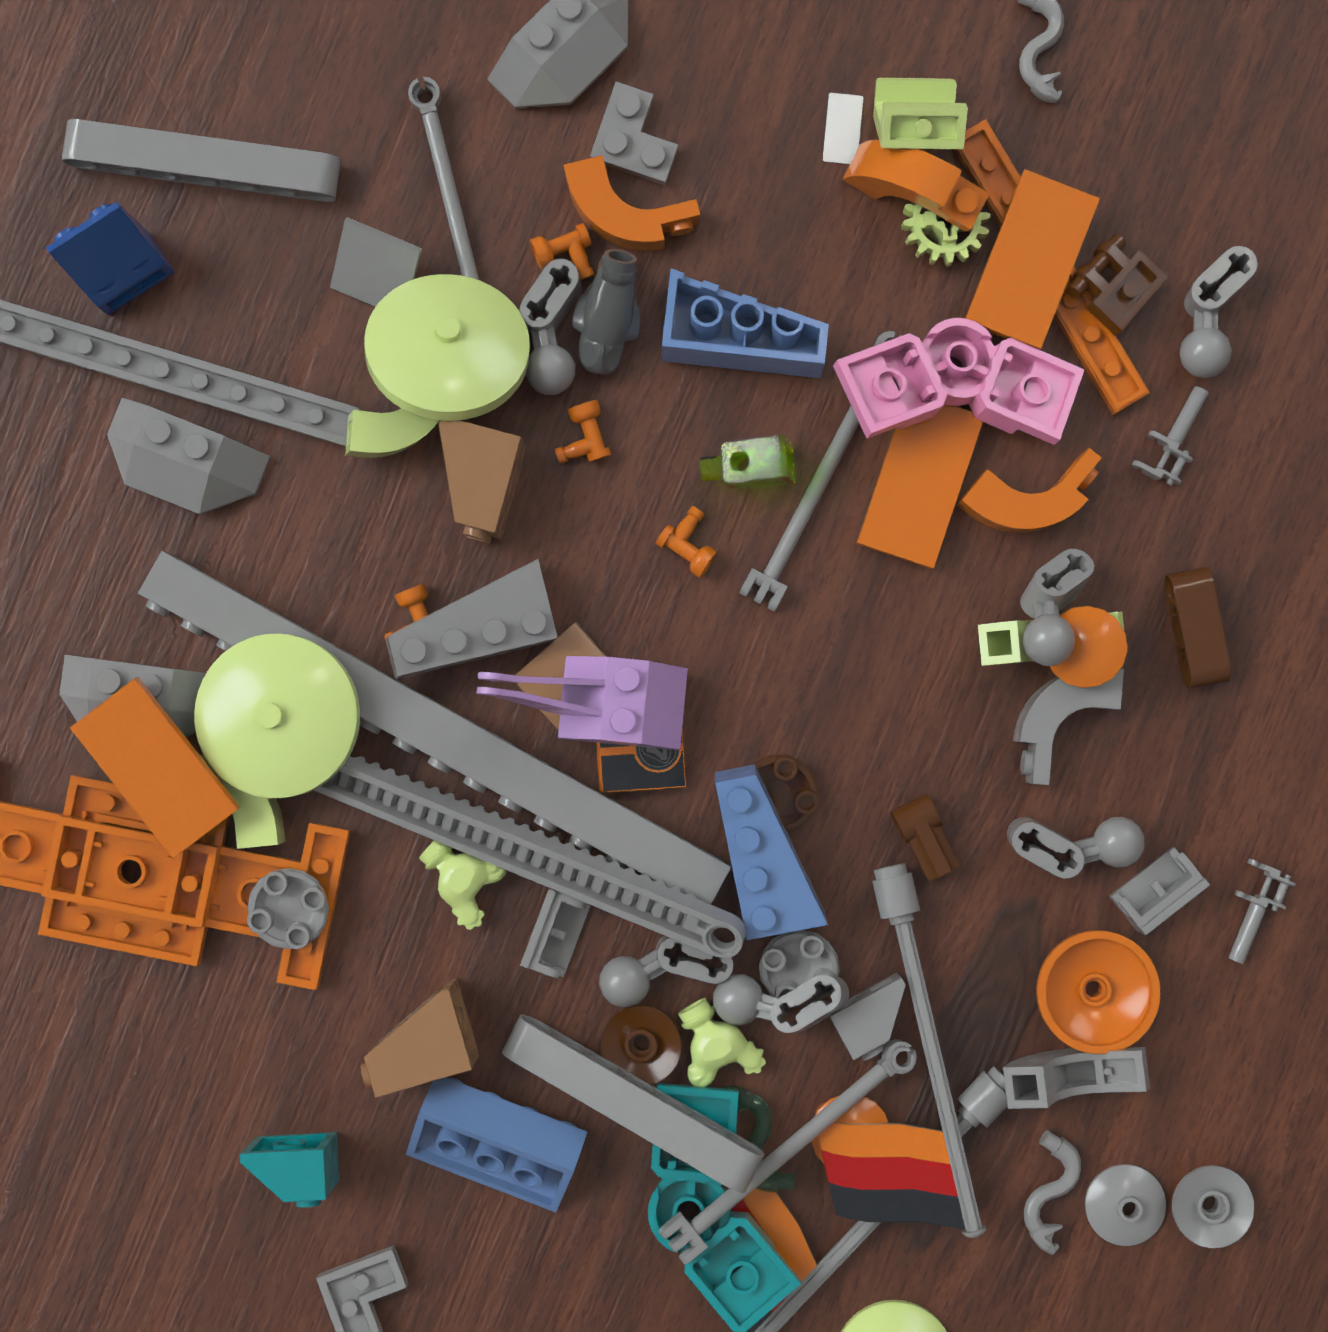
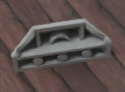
(561, 52)
(182, 459)
(92, 681)

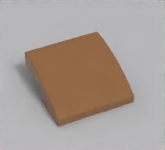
(552, 664)

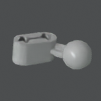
(1206, 349)
(549, 365)
(1054, 585)
(1115, 843)
(627, 980)
(741, 1001)

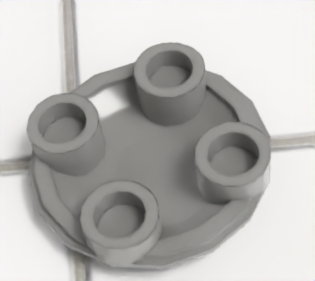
(287, 908)
(795, 959)

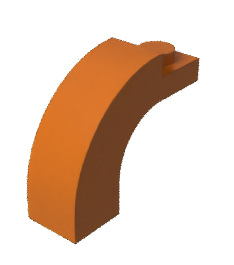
(916, 178)
(618, 221)
(1013, 511)

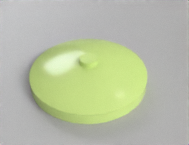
(446, 347)
(277, 715)

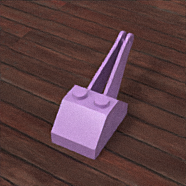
(609, 700)

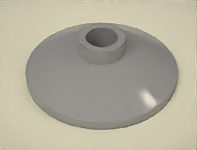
(1114, 1189)
(1226, 1219)

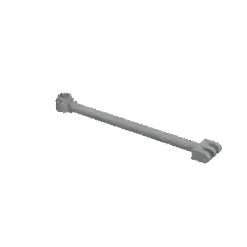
(444, 173)
(768, 579)
(691, 1230)

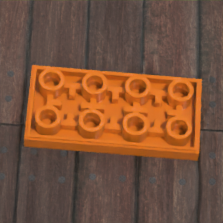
(1032, 259)
(920, 486)
(155, 767)

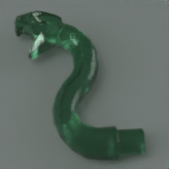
(760, 1135)

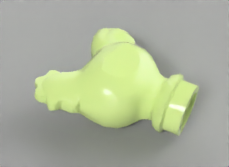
(461, 880)
(716, 1045)

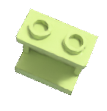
(919, 113)

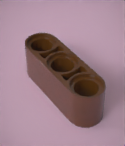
(1197, 627)

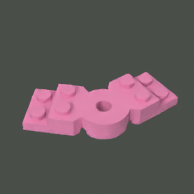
(1002, 383)

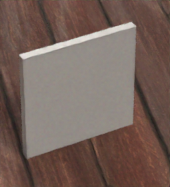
(372, 262)

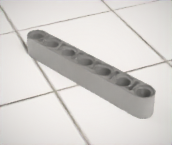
(201, 160)
(633, 1103)

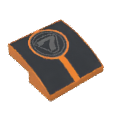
(639, 767)

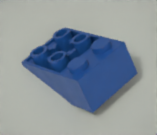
(110, 257)

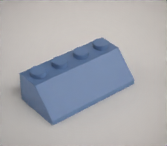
(496, 1142)

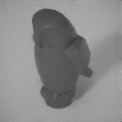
(608, 313)

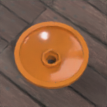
(1124, 999)

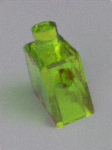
(769, 463)

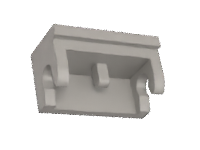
(1159, 890)
(555, 934)

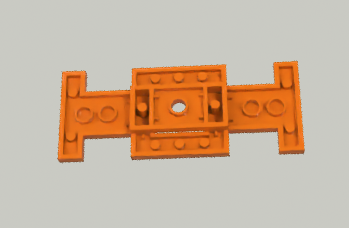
(167, 912)

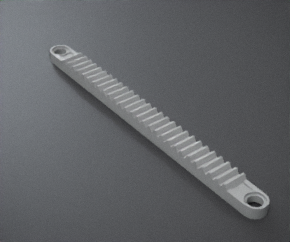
(534, 856)

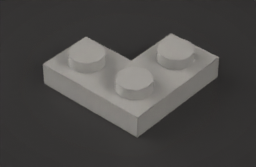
(625, 144)
(354, 1285)

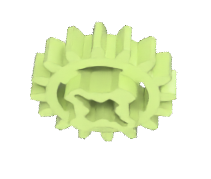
(946, 239)

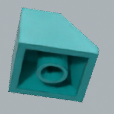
(295, 1165)

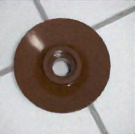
(648, 1063)

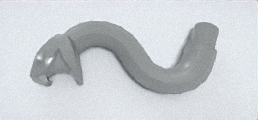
(1040, 84)
(1066, 1152)

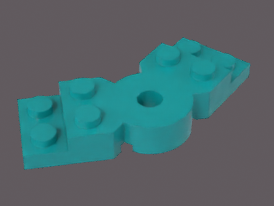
(740, 1267)

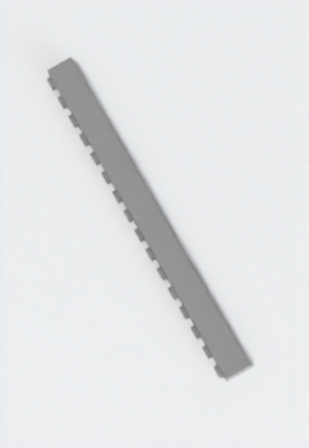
(450, 738)

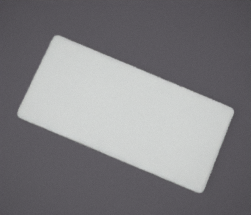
(842, 127)

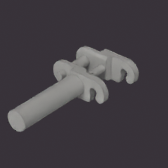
(1174, 439)
(1257, 909)

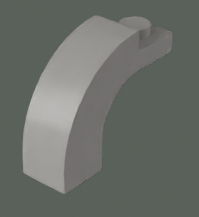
(1045, 713)
(1067, 1072)

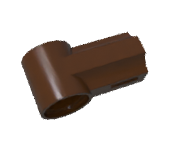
(921, 828)

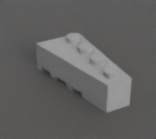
(486, 623)

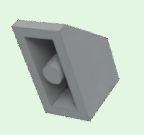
(870, 1017)

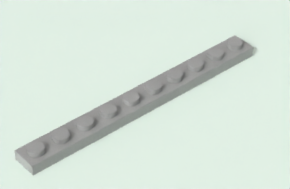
(174, 373)

